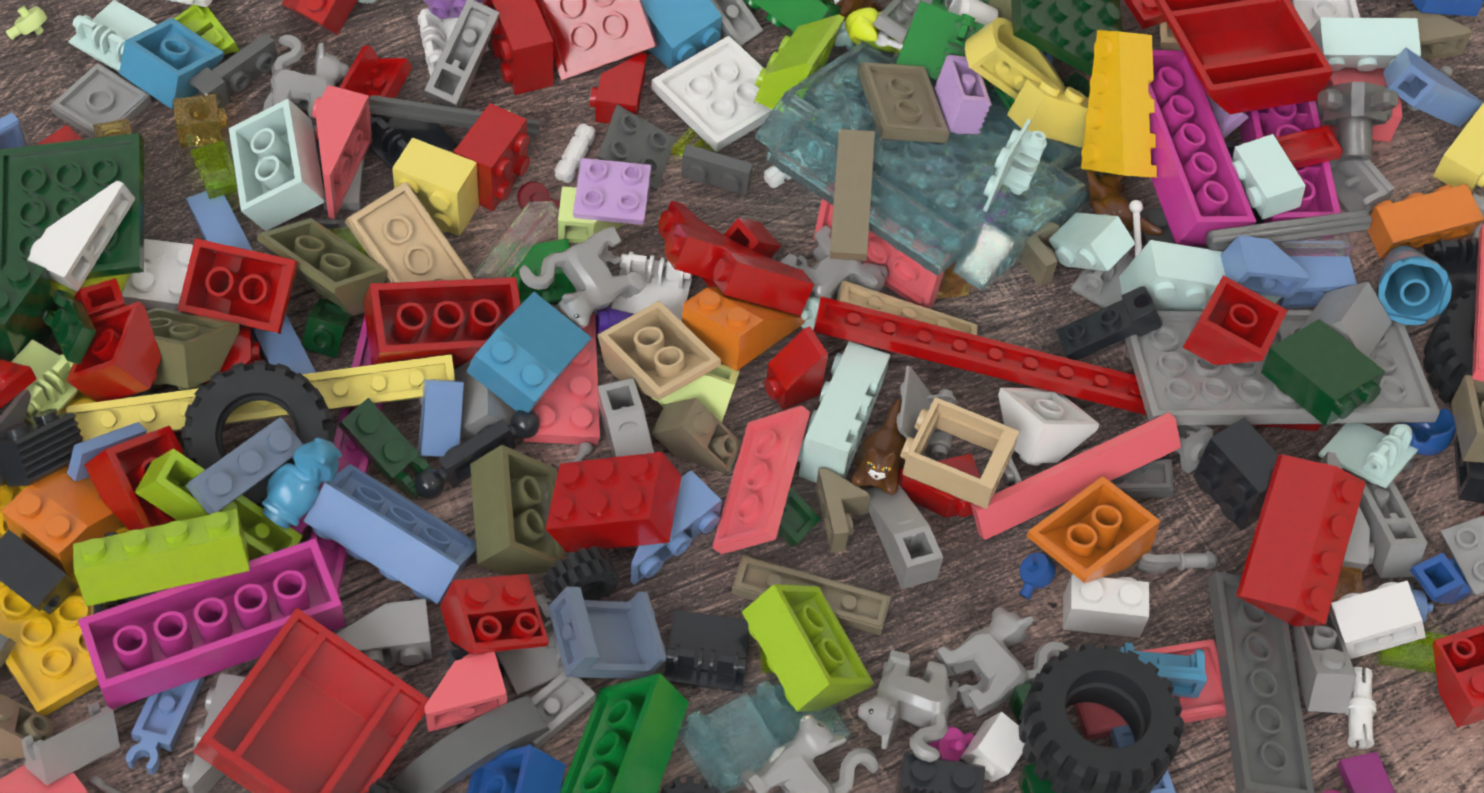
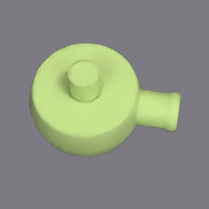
(28, 22)

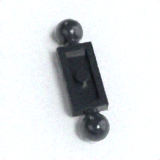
(457, 460)

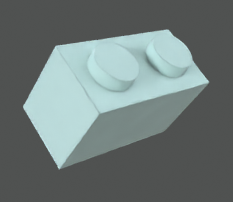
(1268, 176)
(1091, 241)

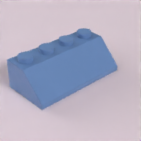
(390, 533)

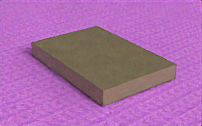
(903, 102)

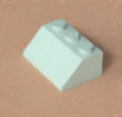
(1365, 41)

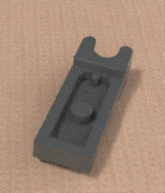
(236, 71)

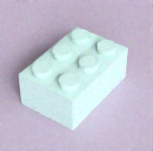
(276, 165)

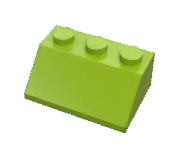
(797, 59)
(806, 647)

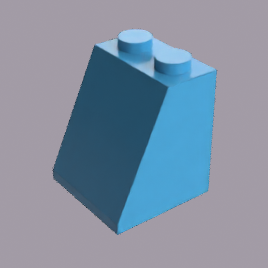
(682, 28)

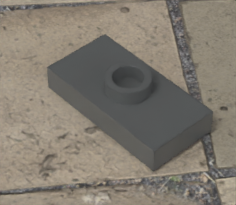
(1148, 481)

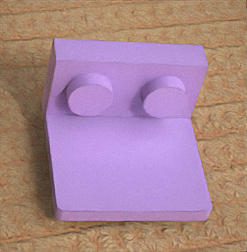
(612, 191)

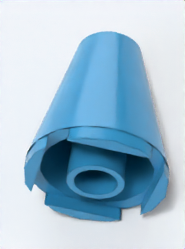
(1413, 286)

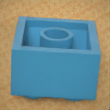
(166, 59)

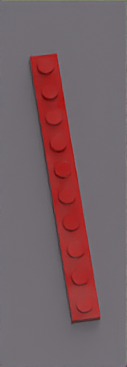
(978, 354)

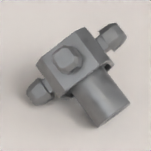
(1354, 110)

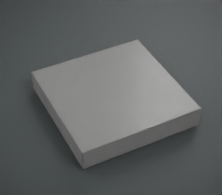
(99, 98)

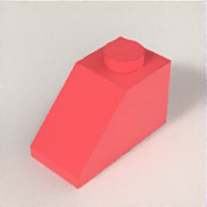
(466, 692)

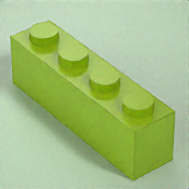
(166, 489)
(160, 557)

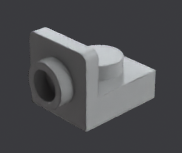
(1193, 444)

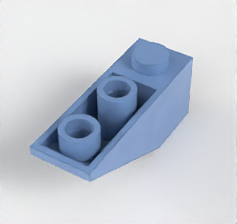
(1429, 89)
(695, 513)

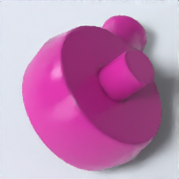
(952, 744)

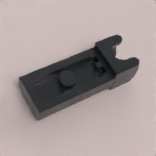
(1110, 325)

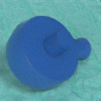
(1036, 572)

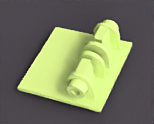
(51, 372)

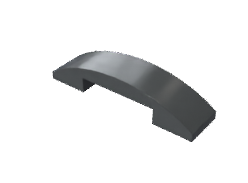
(472, 747)

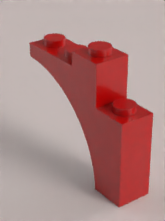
(734, 268)

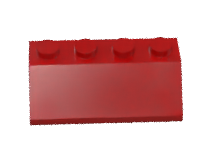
(1301, 540)

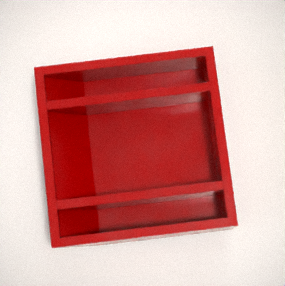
(1248, 51)
(312, 717)

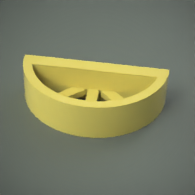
(1007, 59)

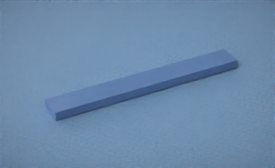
(221, 226)

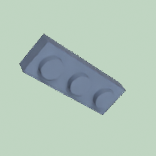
(244, 466)

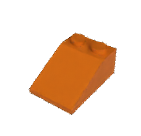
(735, 327)
(59, 514)
(1097, 532)

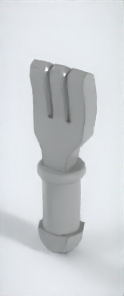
(1160, 563)

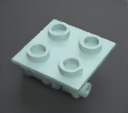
(106, 33)
(1016, 163)
(1371, 452)

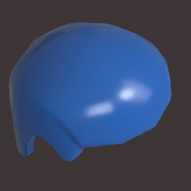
(1433, 437)

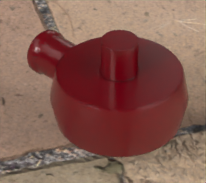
(534, 192)

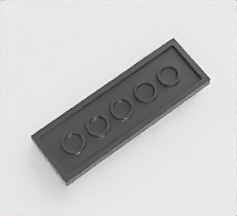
(1259, 694)

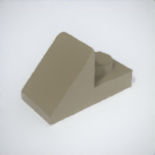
(1038, 256)
(837, 503)

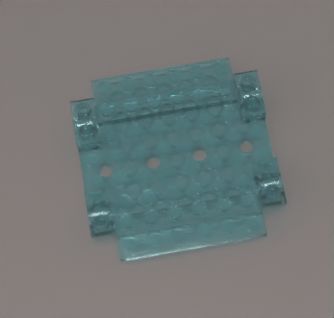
(921, 190)

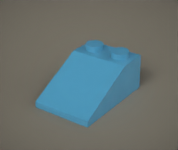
(528, 353)

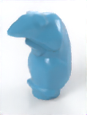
(296, 487)

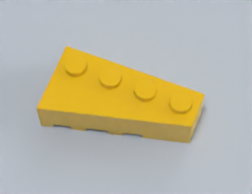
(1120, 106)

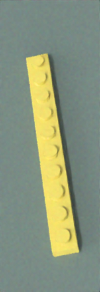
(338, 387)

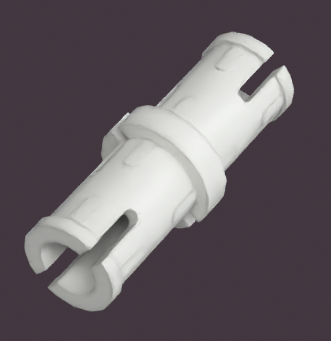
(1361, 711)

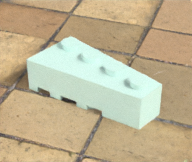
(1176, 275)
(843, 411)

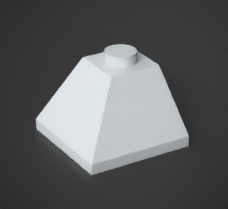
(1047, 423)

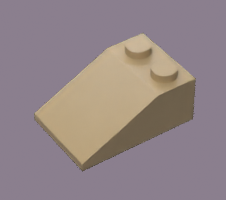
(655, 352)

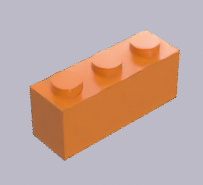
(1424, 219)

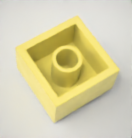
(441, 182)

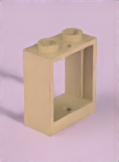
(971, 428)

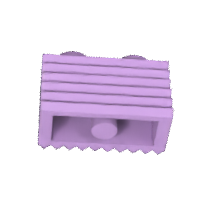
(962, 96)

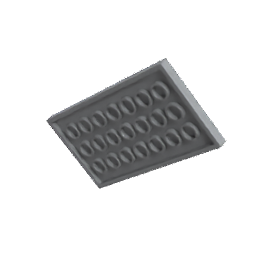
(1223, 394)

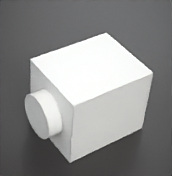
(995, 747)

